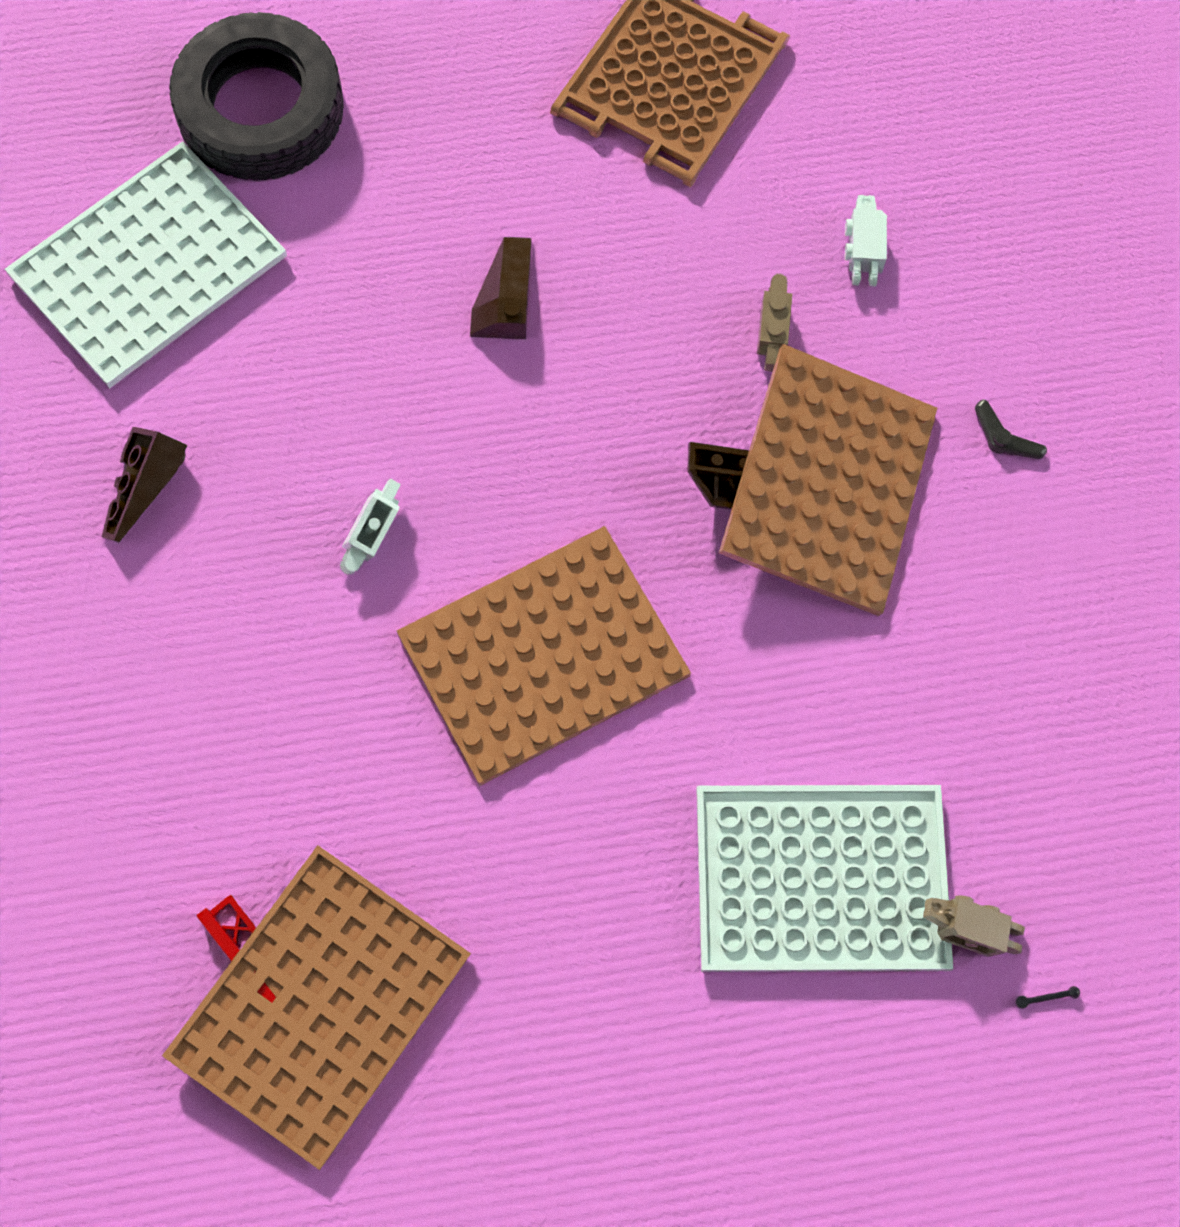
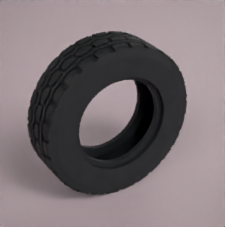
(245, 44)

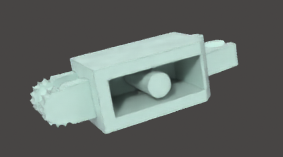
(866, 240)
(370, 527)

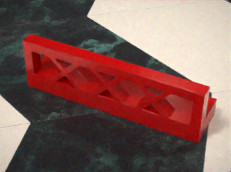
(224, 939)

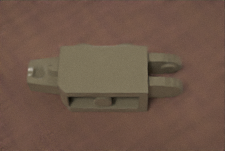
(774, 320)
(973, 925)

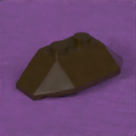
(716, 472)

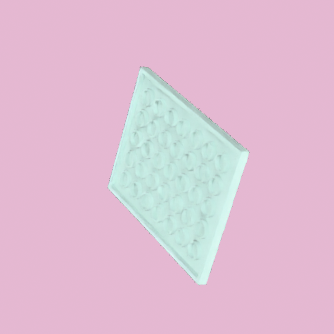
(820, 878)

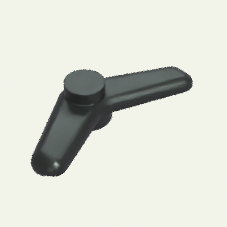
(1001, 440)

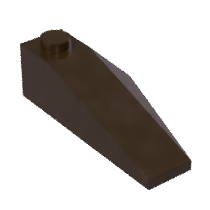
(503, 298)
(149, 465)

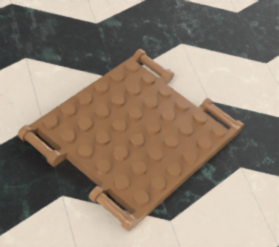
(671, 79)

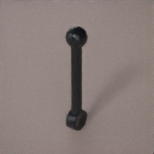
(1022, 1001)

